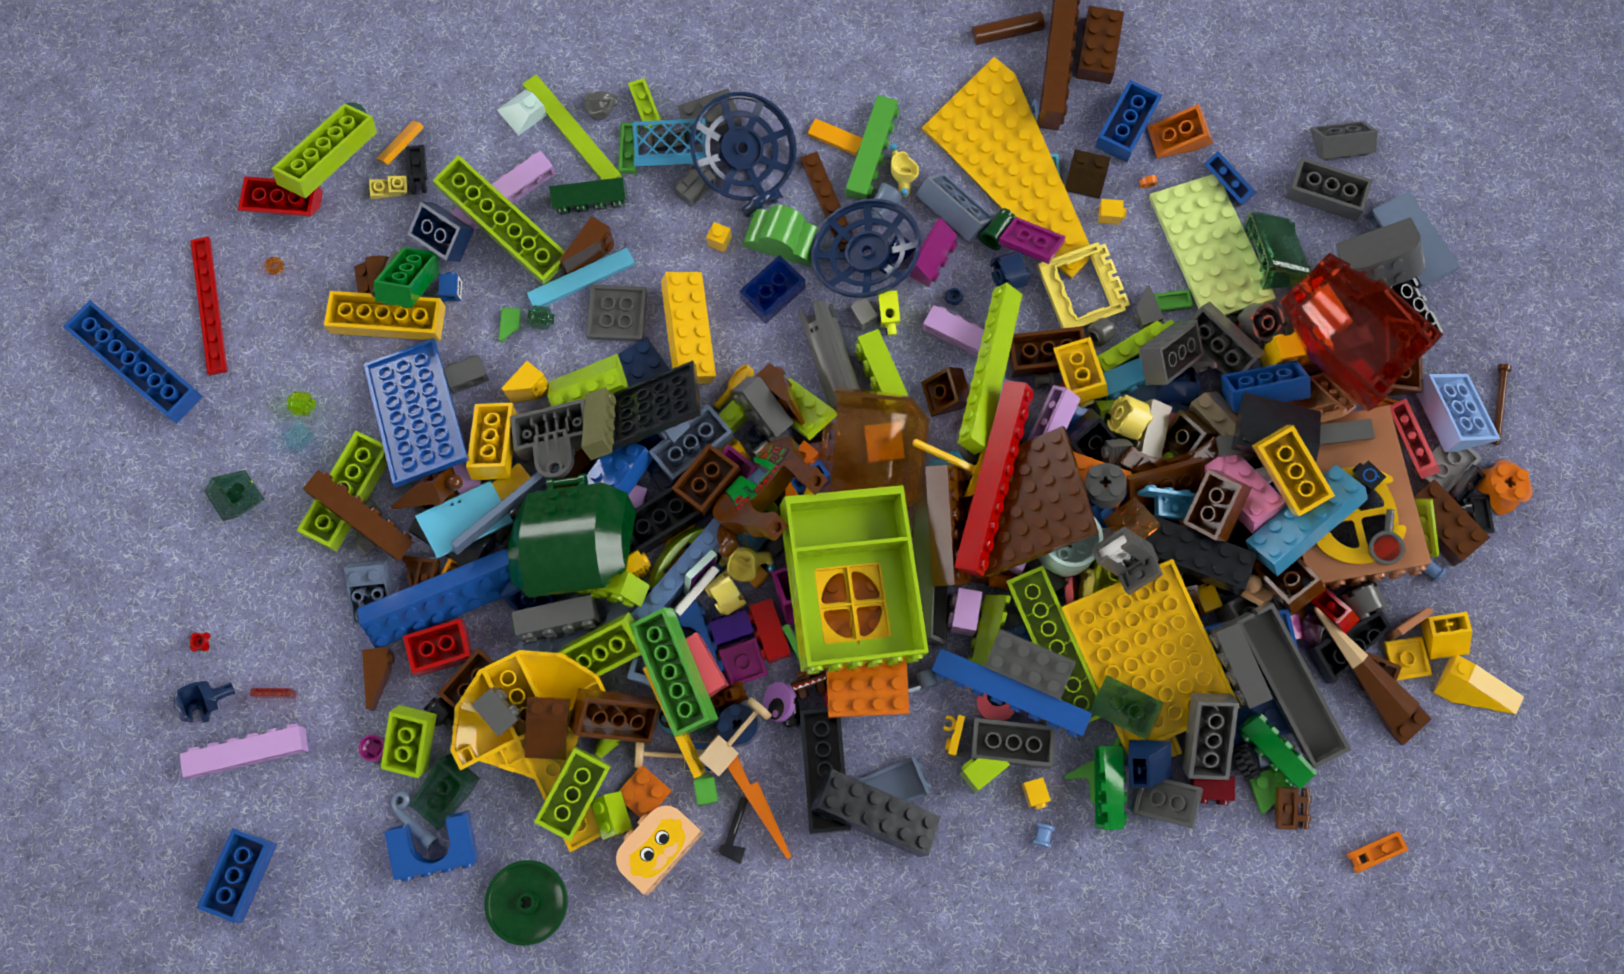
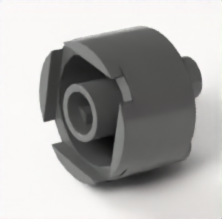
(1261, 321)
(1098, 477)
(1365, 599)

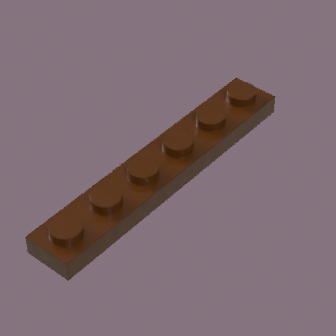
(824, 191)

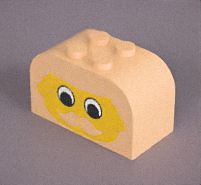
(655, 847)

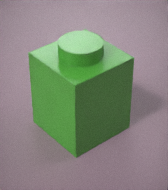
(706, 790)

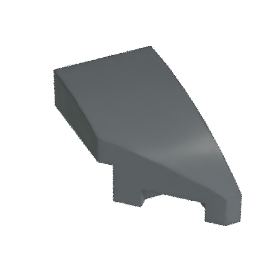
(1203, 364)

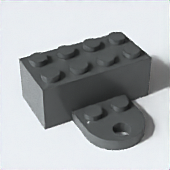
(549, 437)

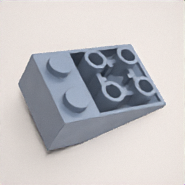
(367, 583)

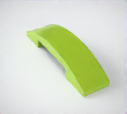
(670, 552)

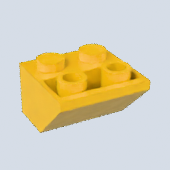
(1447, 635)

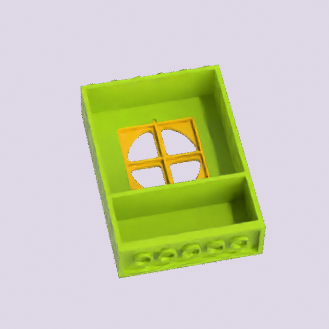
(844, 535)

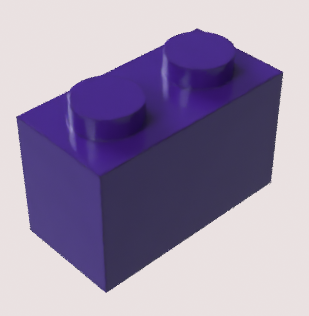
(731, 628)

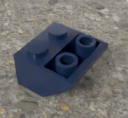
(1149, 762)

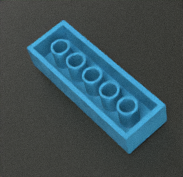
(1290, 536)

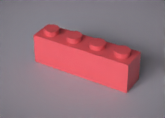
(1414, 439)

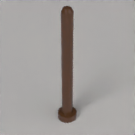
(1503, 369)

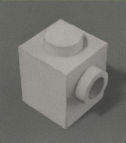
(864, 313)

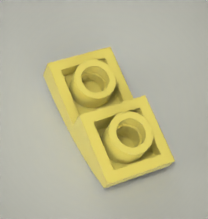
(389, 187)

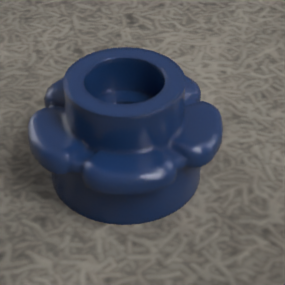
(954, 292)

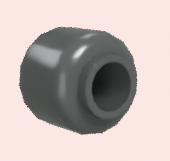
(1101, 331)

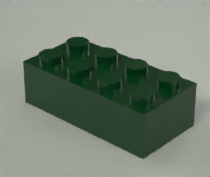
(589, 195)

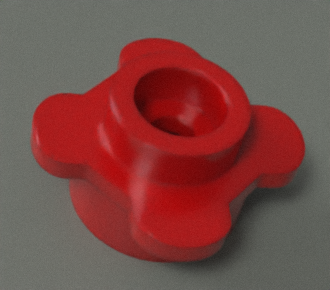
(194, 641)

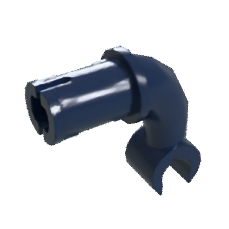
(757, 201)

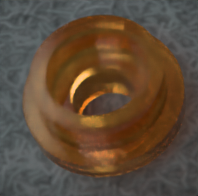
(269, 264)

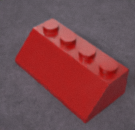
(265, 196)

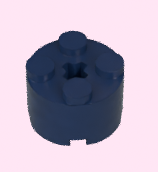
(1010, 270)
(734, 714)

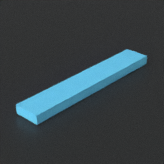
(581, 278)

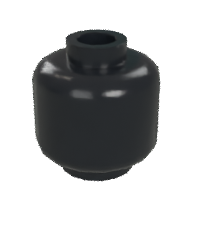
(442, 709)

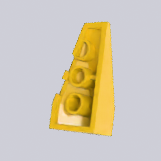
(1471, 685)

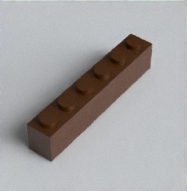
(357, 515)

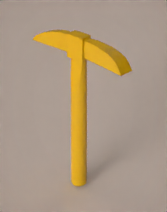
(974, 469)

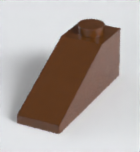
(376, 670)

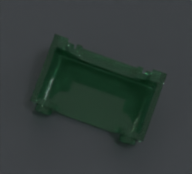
(1277, 249)

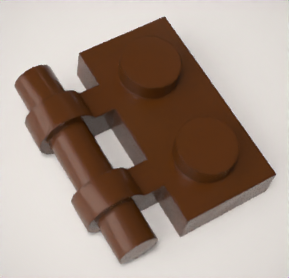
(1287, 808)

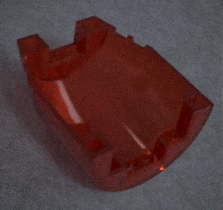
(1357, 329)

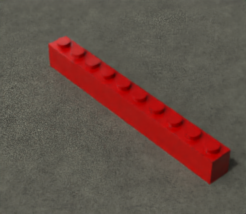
(994, 478)

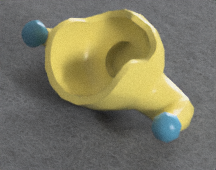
(903, 170)
(744, 563)

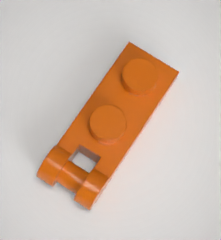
(1378, 851)

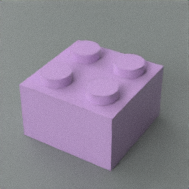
(965, 612)

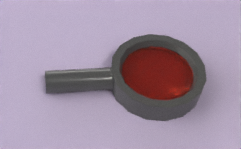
(1386, 546)

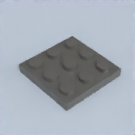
(616, 313)

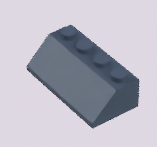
(954, 206)

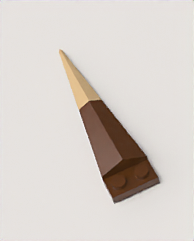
(1394, 705)

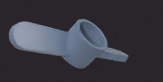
(925, 680)

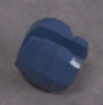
(201, 697)

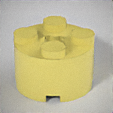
(1129, 417)
(725, 593)

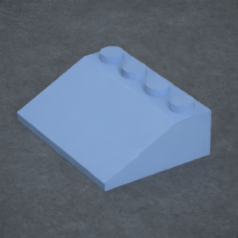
(1456, 412)

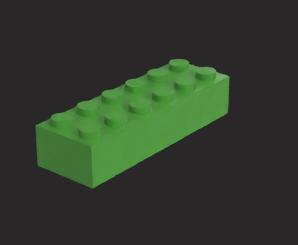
(673, 672)

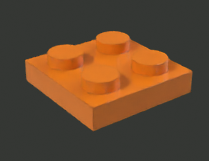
(644, 792)

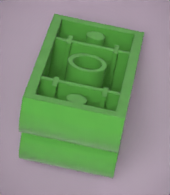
(781, 233)

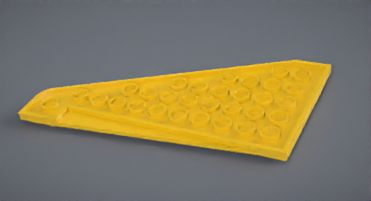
(1001, 148)

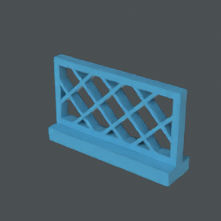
(665, 159)

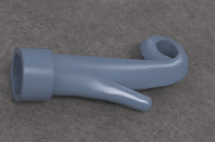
(426, 838)

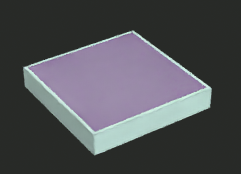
(699, 570)

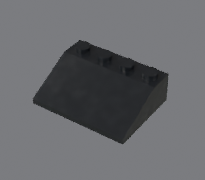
(1263, 416)

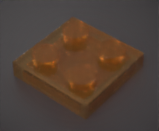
(1134, 517)

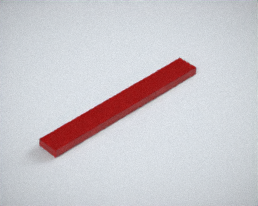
(208, 306)

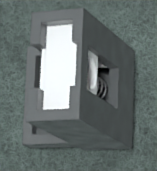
(1128, 558)

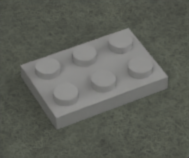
(1451, 466)

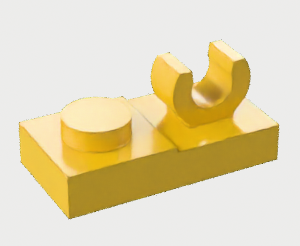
(957, 725)

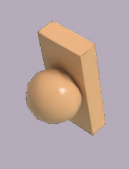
(1255, 592)

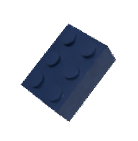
(440, 231)

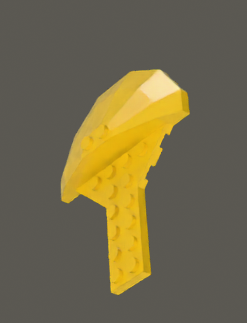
(523, 676)

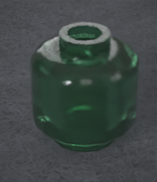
(540, 317)

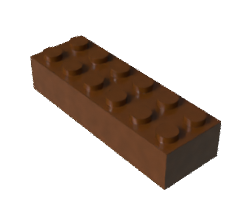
(946, 522)

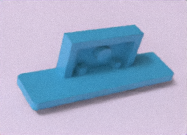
(1168, 502)

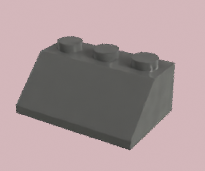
(1344, 140)

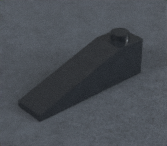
(1410, 293)

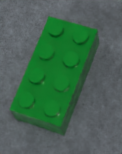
(406, 277)

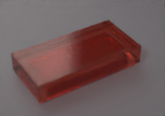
(273, 693)

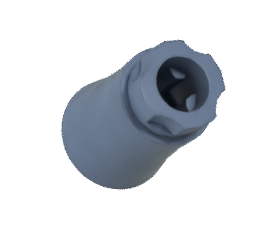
(887, 193)

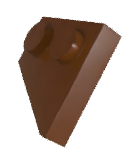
(420, 569)

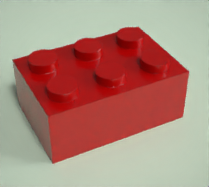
(438, 647)

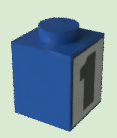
(450, 287)

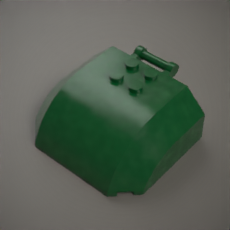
(570, 537)

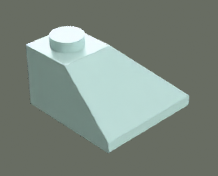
(522, 111)

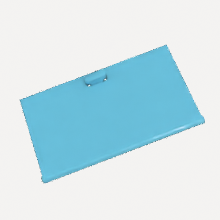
(452, 518)

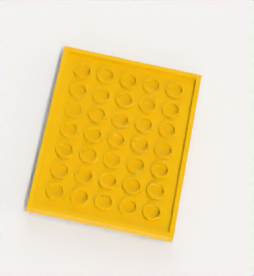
(1149, 644)

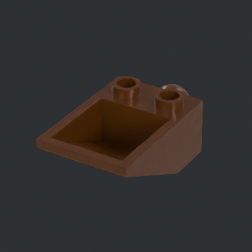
(431, 490)

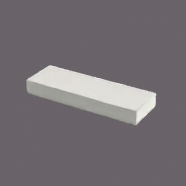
(696, 590)

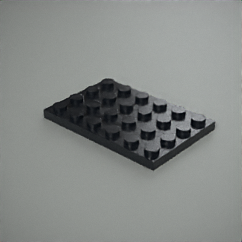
(656, 405)

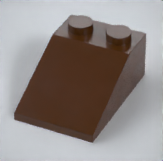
(588, 246)
(782, 391)
(547, 727)

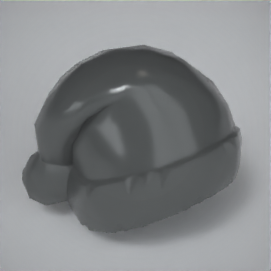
(600, 104)

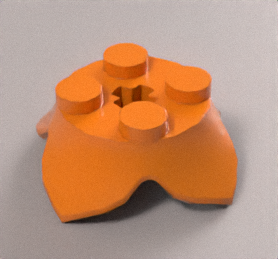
(1505, 498)

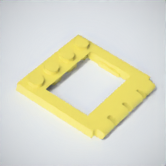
(1104, 269)

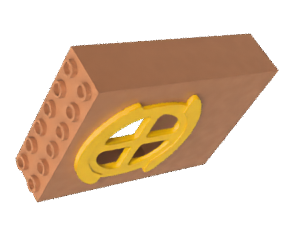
(1344, 565)

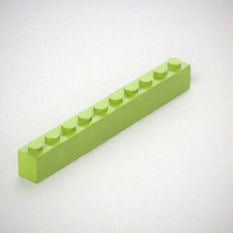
(990, 369)

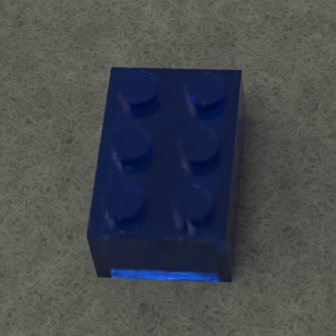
(772, 289)

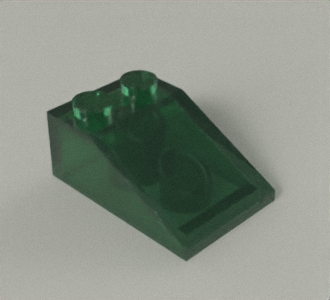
(1127, 707)
(443, 791)

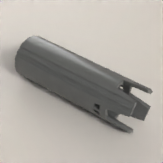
(829, 351)

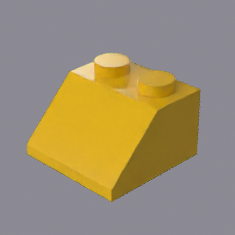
(526, 384)

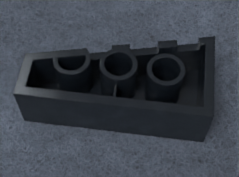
(1330, 659)

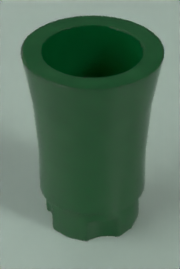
(995, 229)

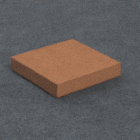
(1409, 623)

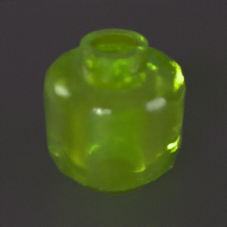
(301, 403)

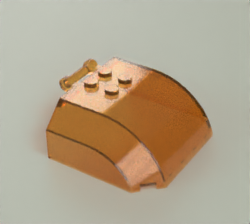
(876, 442)

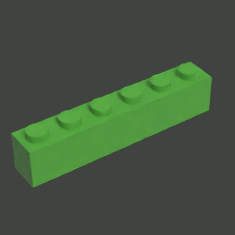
(872, 147)

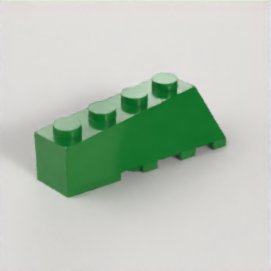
(1277, 750)
(1109, 787)

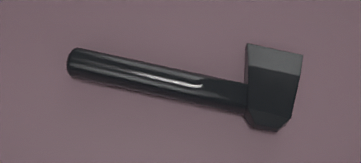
(728, 850)

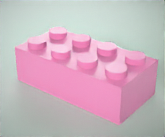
(1262, 500)

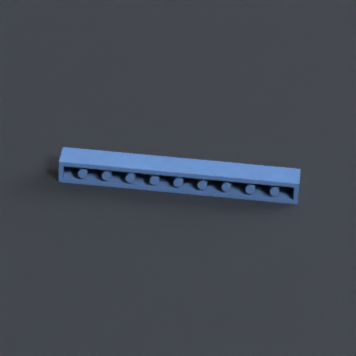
(672, 584)

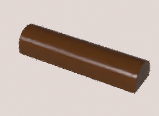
(1008, 28)

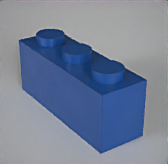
(1230, 178)

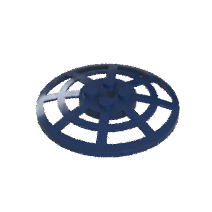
(749, 138)
(863, 241)

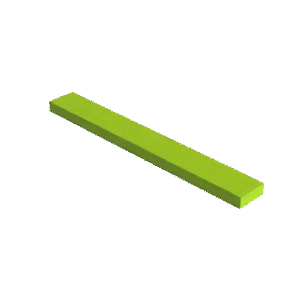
(572, 130)

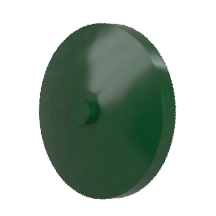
(526, 902)

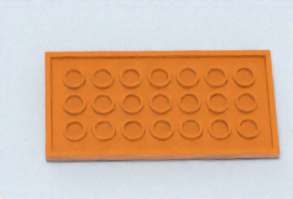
(862, 690)

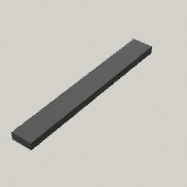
(1329, 434)

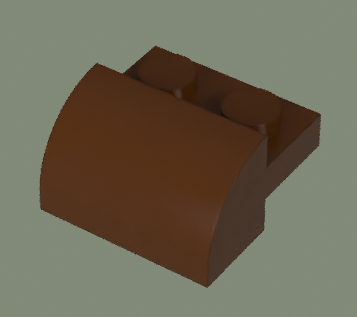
(368, 272)

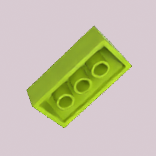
(588, 379)

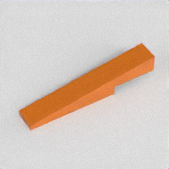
(757, 799)

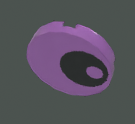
(779, 701)

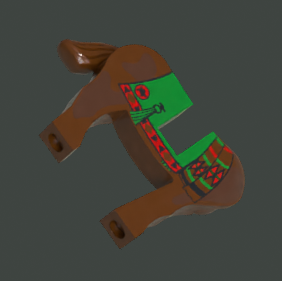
(743, 502)

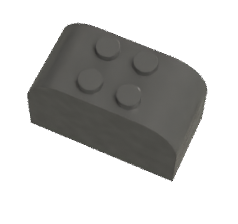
(1386, 253)

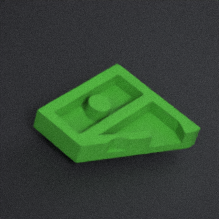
(1265, 788)

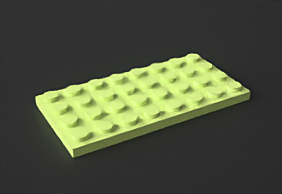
(1210, 245)

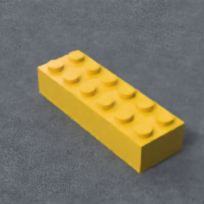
(362, 316)
(688, 323)

